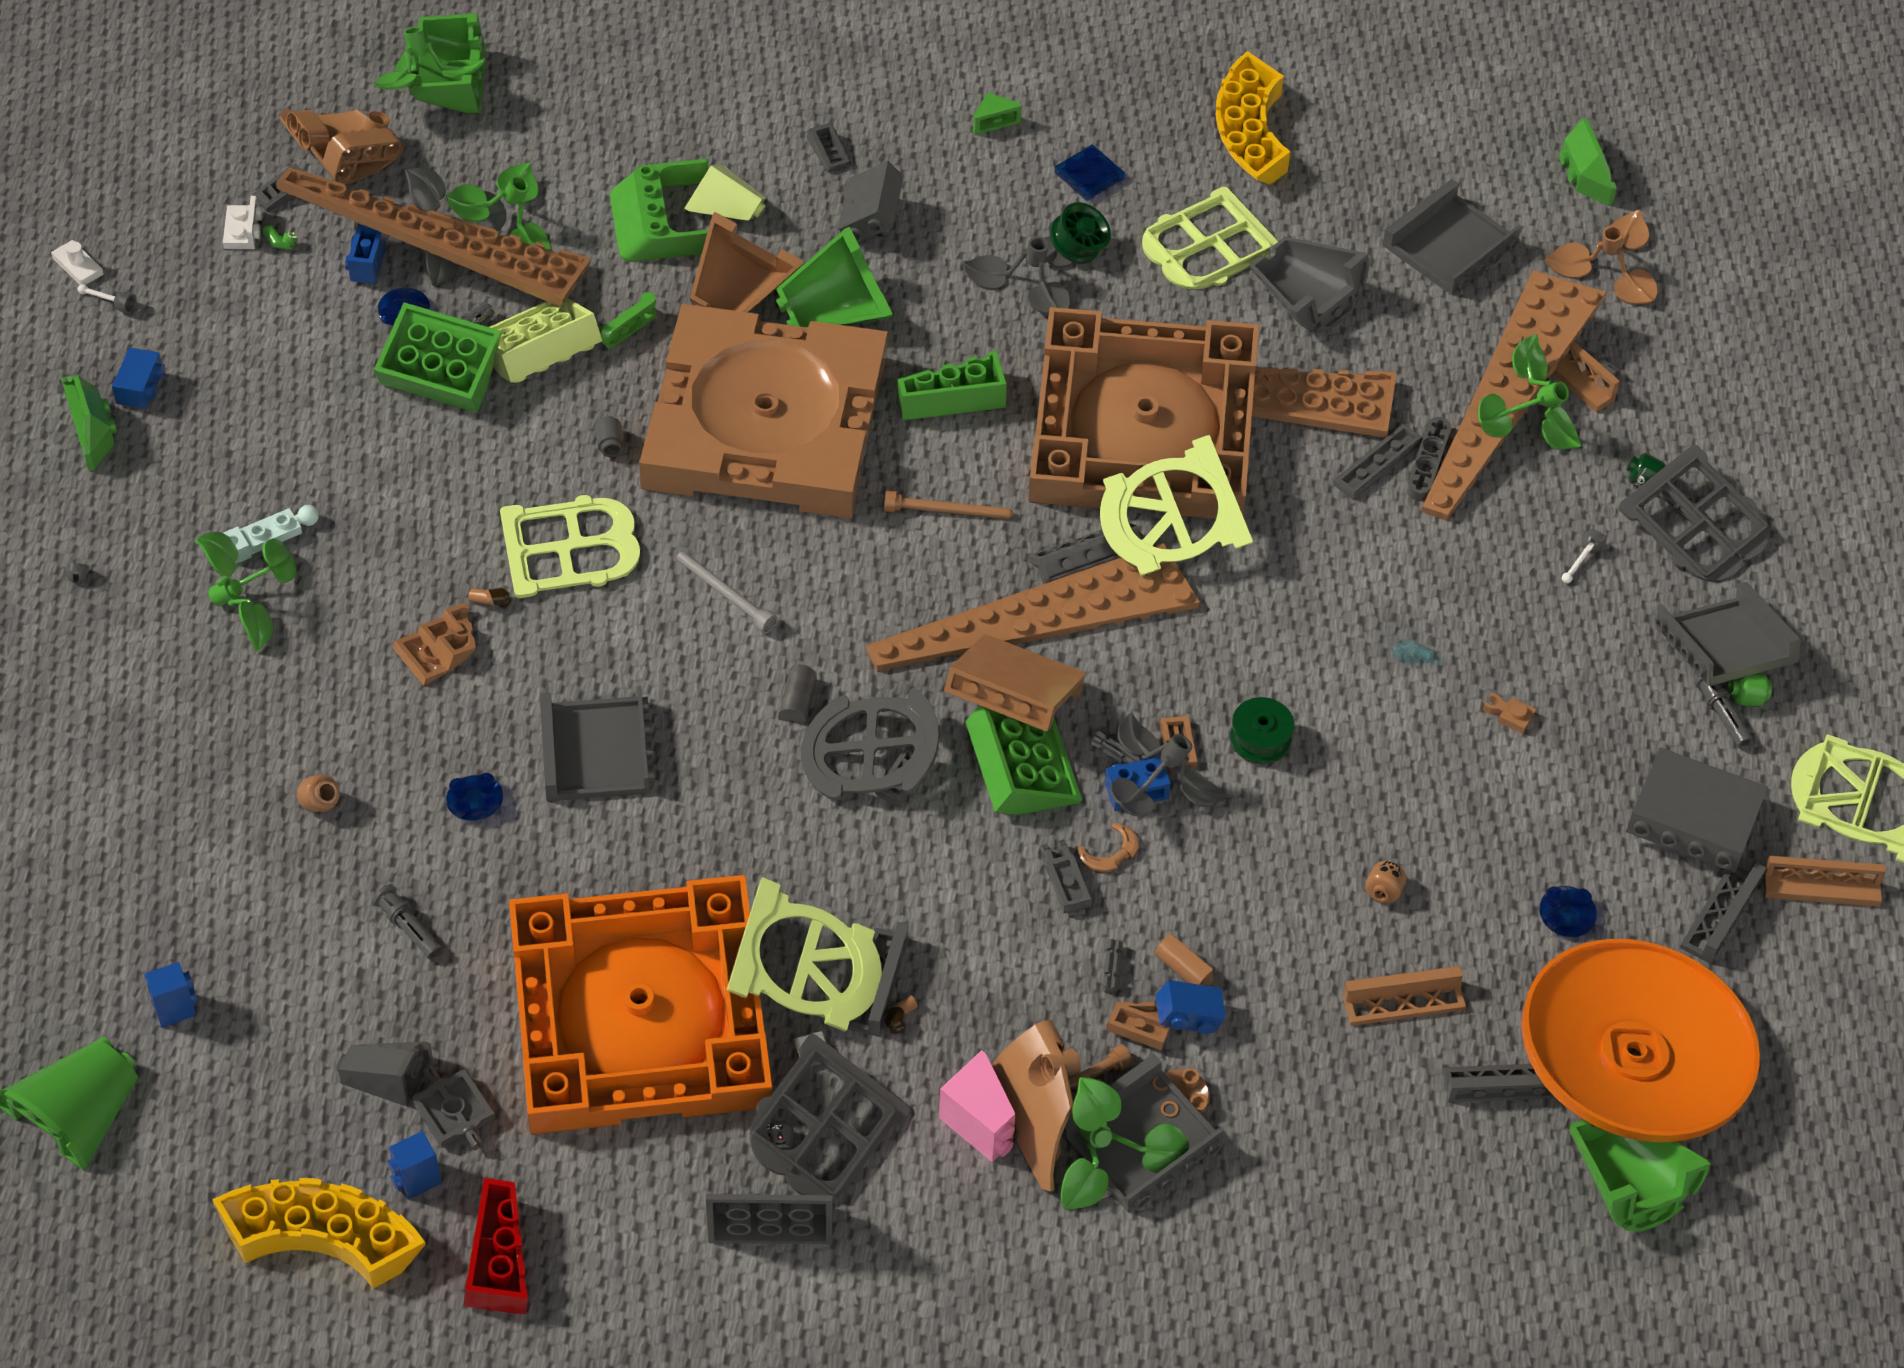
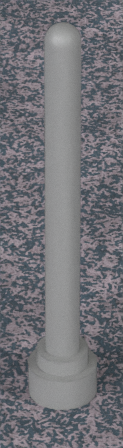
(763, 619)

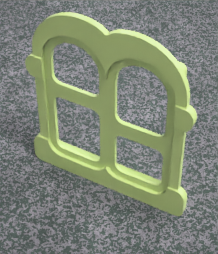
(1173, 260)
(618, 536)

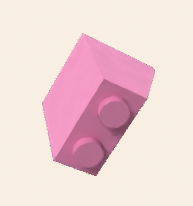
(979, 1108)

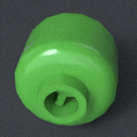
(1750, 690)

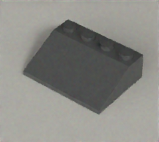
(769, 1218)

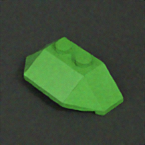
(1587, 164)
(90, 419)

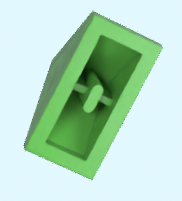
(996, 113)

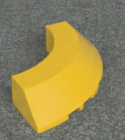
(1241, 118)
(320, 1220)

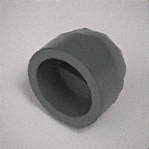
(77, 570)

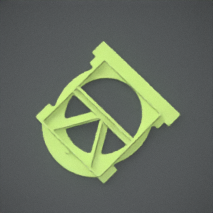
(1118, 496)
(1814, 806)
(751, 977)

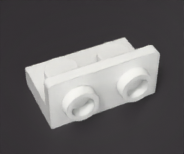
(242, 225)

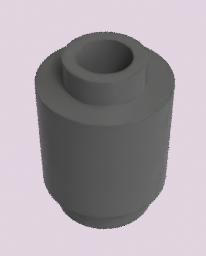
(609, 436)

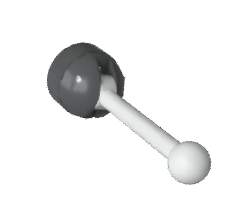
(124, 301)
(1592, 542)

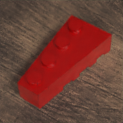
(496, 1258)

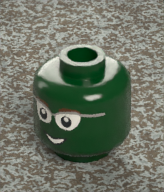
(1643, 468)

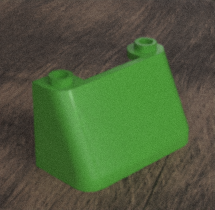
(452, 40)

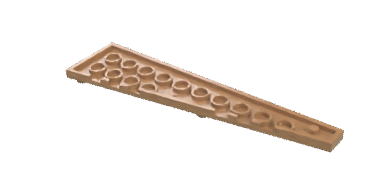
(476, 247)
(1557, 314)
(1326, 399)
(1056, 608)

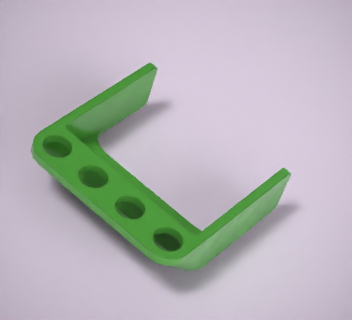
(641, 212)

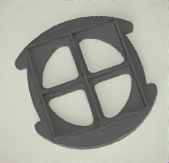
(909, 776)

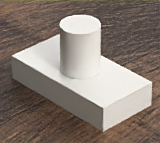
(77, 263)

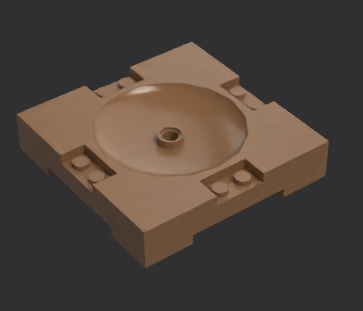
(1140, 395)
(764, 410)

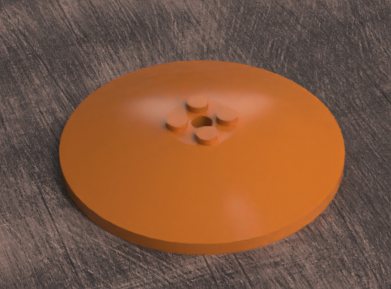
(1643, 996)

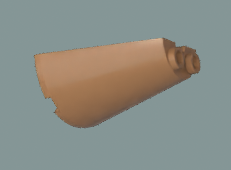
(736, 271)

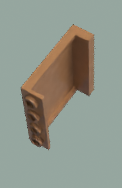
(1013, 681)

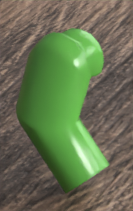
(285, 242)

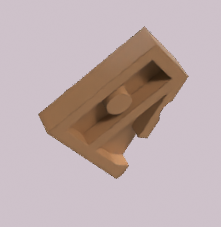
(1138, 1023)

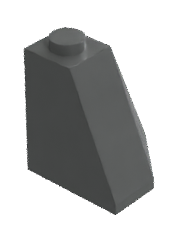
(385, 1069)

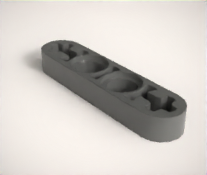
(1428, 458)

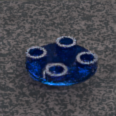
(392, 302)
(474, 797)
(1568, 911)

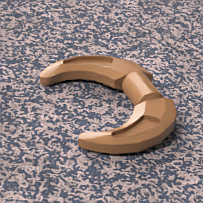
(1104, 864)

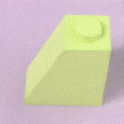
(727, 195)

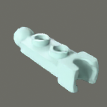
(278, 526)

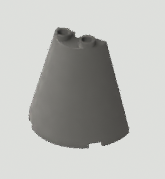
(1313, 280)

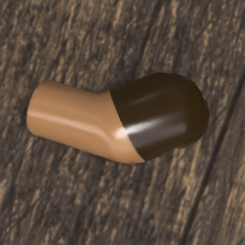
(495, 596)
(896, 1014)

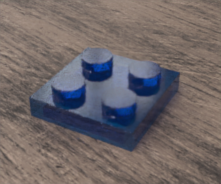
(1089, 172)

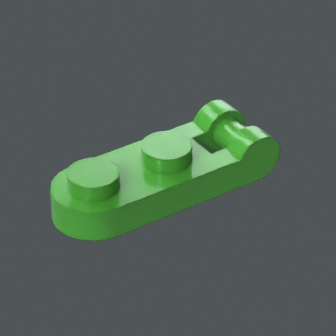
(629, 321)

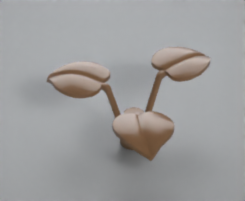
(1628, 232)

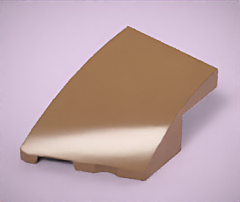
(438, 644)

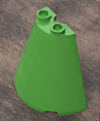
(834, 288)
(74, 1098)
(1636, 1178)

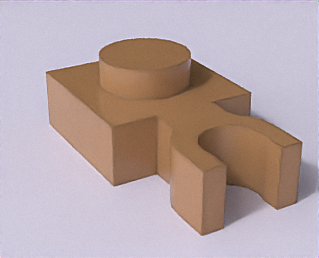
(1512, 714)

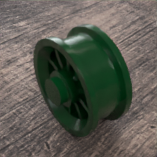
(1080, 233)
(1262, 730)

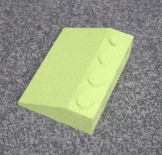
(542, 338)

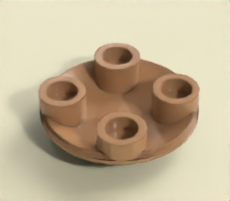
(1190, 1085)

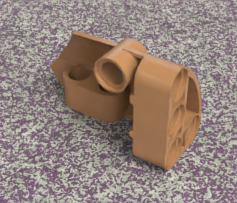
(345, 142)
(1037, 1085)

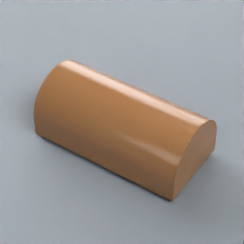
(1184, 961)

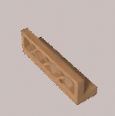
(1586, 384)
(1822, 884)
(1404, 986)

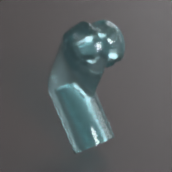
(1412, 649)

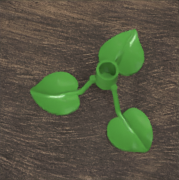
(410, 62)
(516, 186)
(1531, 363)
(222, 556)
(1092, 1109)

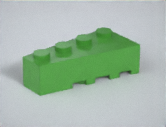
(954, 389)

